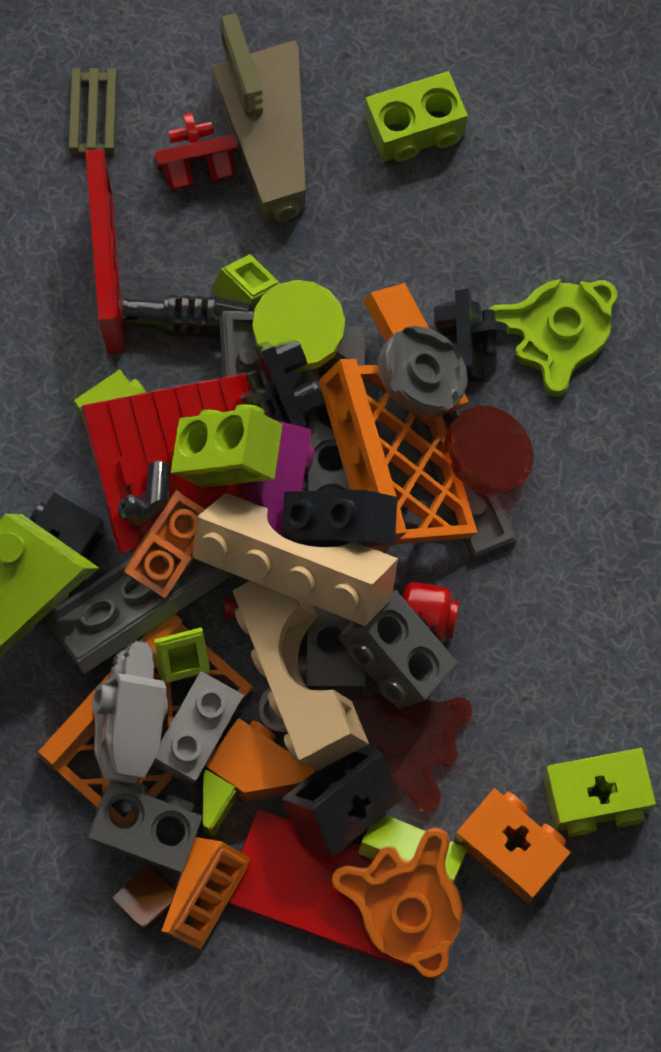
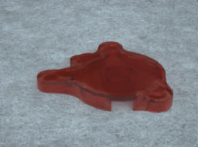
(414, 741)

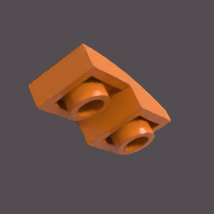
(166, 545)

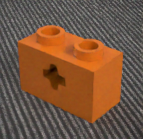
(519, 870)

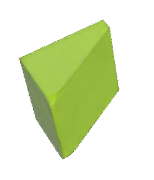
(244, 281)
(181, 655)
(217, 801)

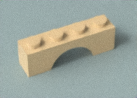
(339, 579)
(318, 723)

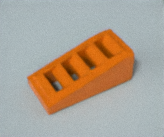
(222, 869)

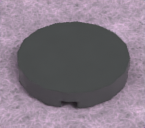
(422, 371)

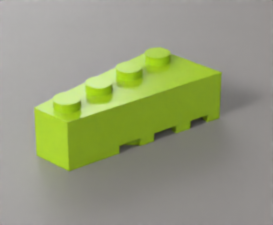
(34, 576)

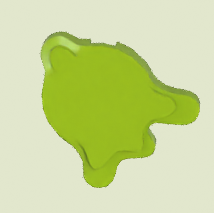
(560, 328)

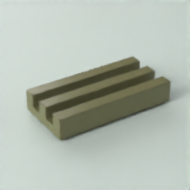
(241, 64)
(93, 79)

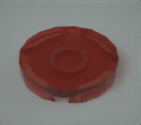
(489, 450)

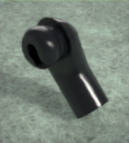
(155, 497)

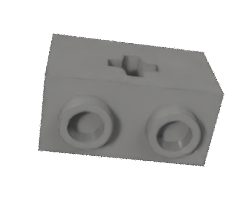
(196, 728)

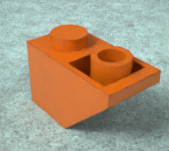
(256, 763)

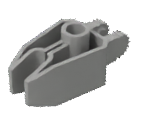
(129, 715)

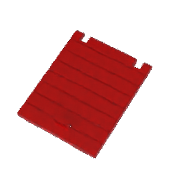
(143, 429)

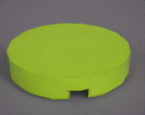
(303, 314)

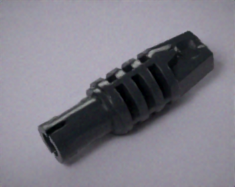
(180, 314)

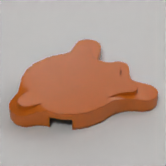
(408, 904)

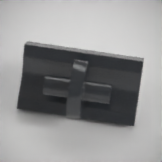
(473, 335)
(276, 363)

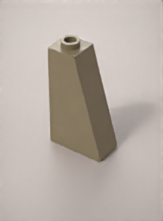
(270, 140)

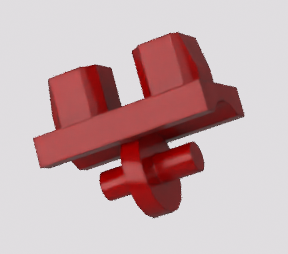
(176, 160)

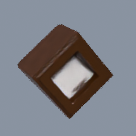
(145, 898)

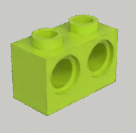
(410, 108)
(227, 447)

